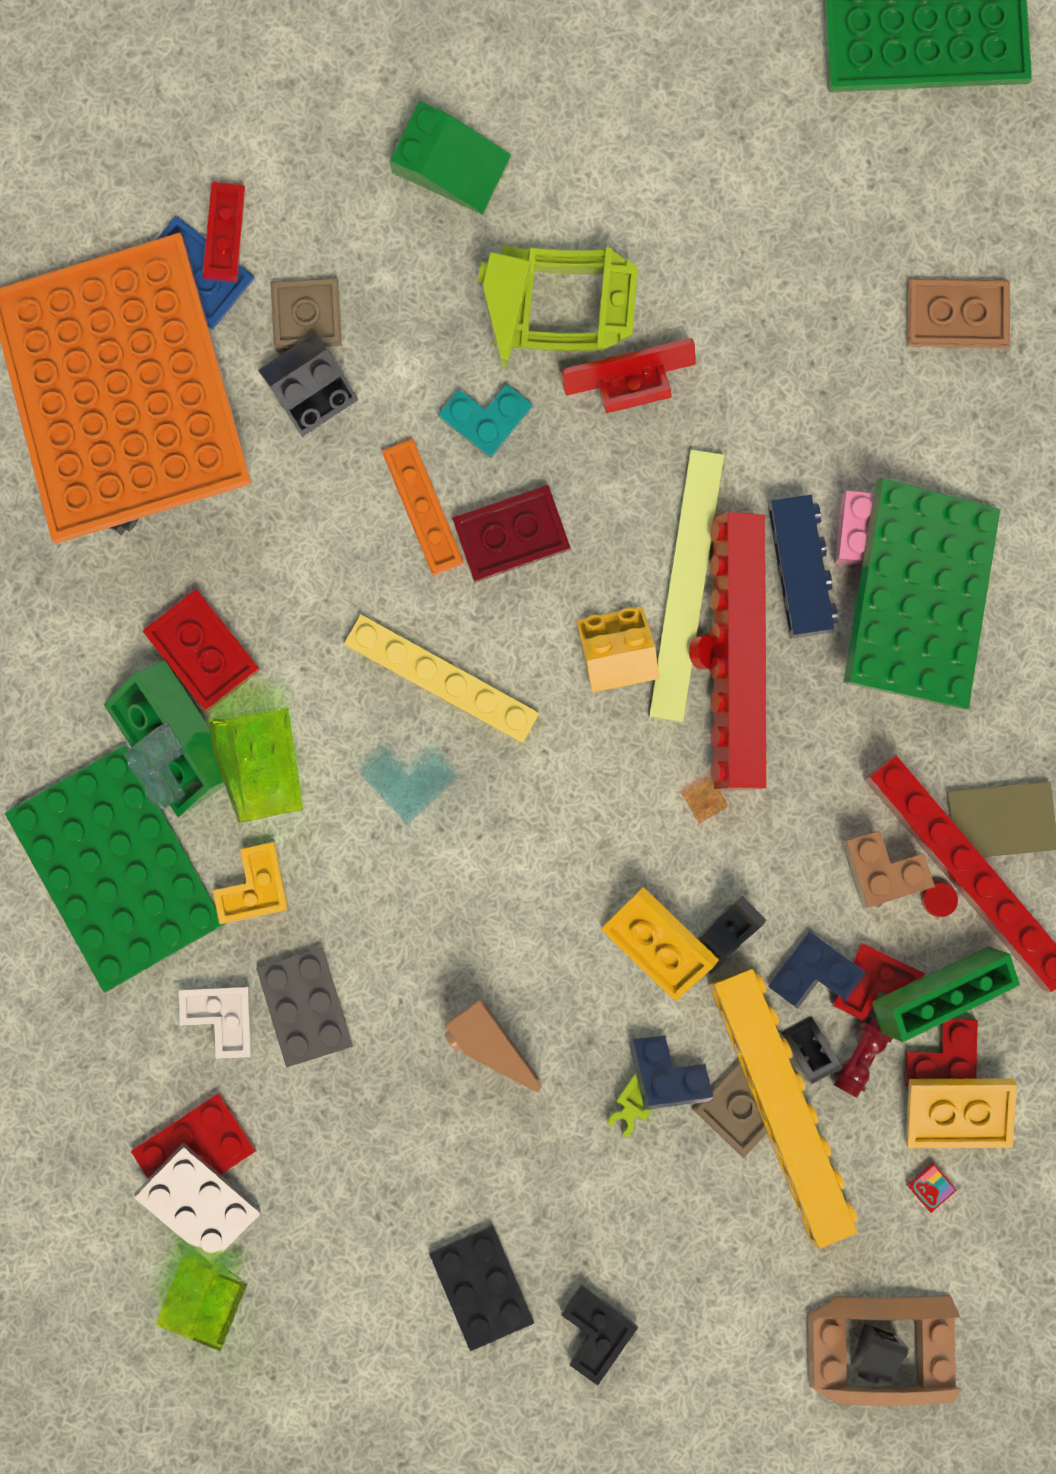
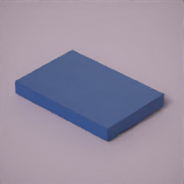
(215, 295)

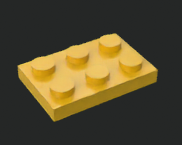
(659, 944)
(961, 1113)

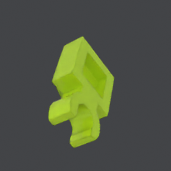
(633, 1106)

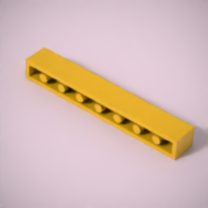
(783, 1108)

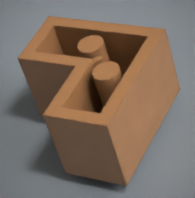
(877, 878)

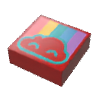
(931, 1187)

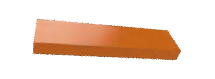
(422, 507)

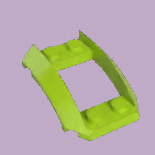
(616, 300)

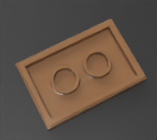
(958, 313)

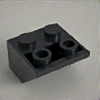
(308, 384)

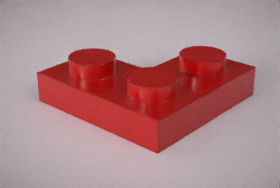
(882, 974)
(956, 1055)

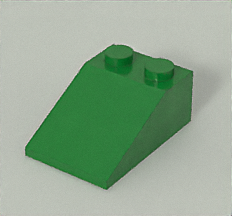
(449, 158)

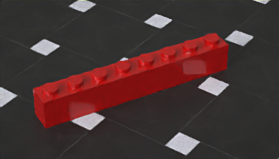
(738, 651)
(966, 870)

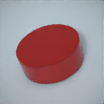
(701, 652)
(940, 900)

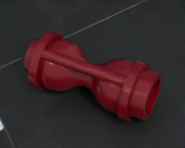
(855, 1070)

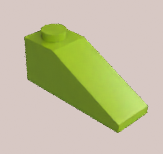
(504, 292)

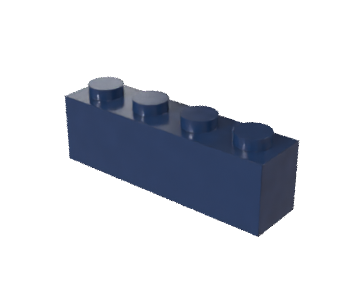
(801, 566)

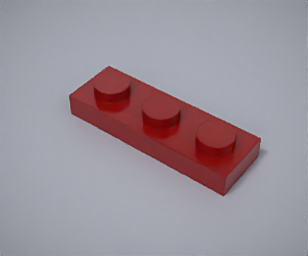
(224, 232)

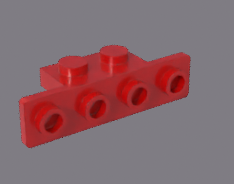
(631, 377)

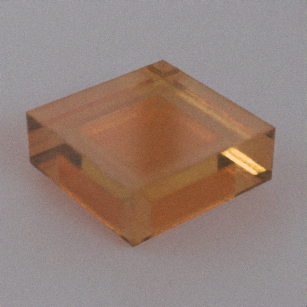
(704, 800)

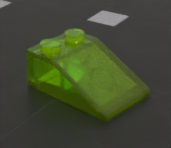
(257, 762)

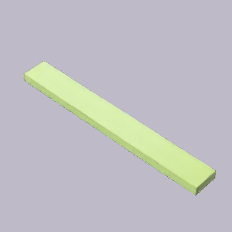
(686, 585)

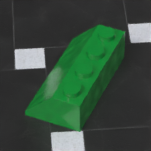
(153, 699)

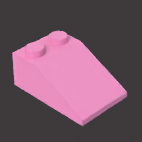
(853, 528)

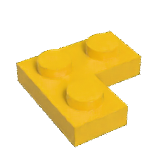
(263, 888)

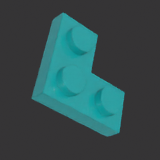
(487, 427)

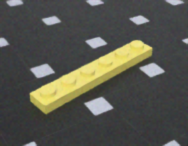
(441, 679)

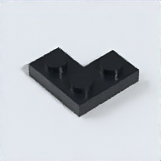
(606, 1330)

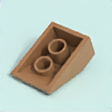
(486, 1041)

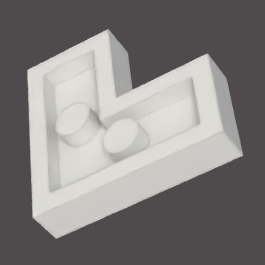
(228, 1012)

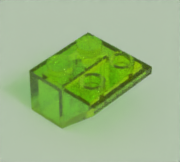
(202, 1301)

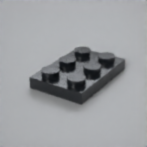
(481, 1288)

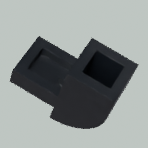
(730, 930)

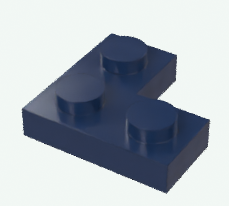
(815, 963)
(660, 1082)

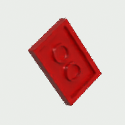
(201, 650)
(207, 1130)

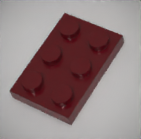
(511, 533)

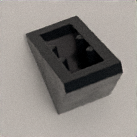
(811, 1051)

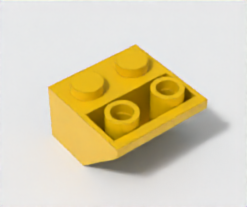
(618, 649)

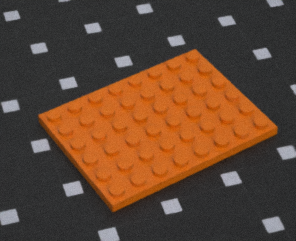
(119, 389)

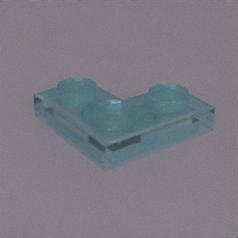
(150, 764)
(407, 793)

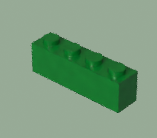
(945, 994)

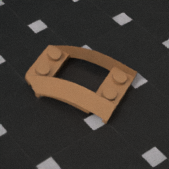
(934, 1349)

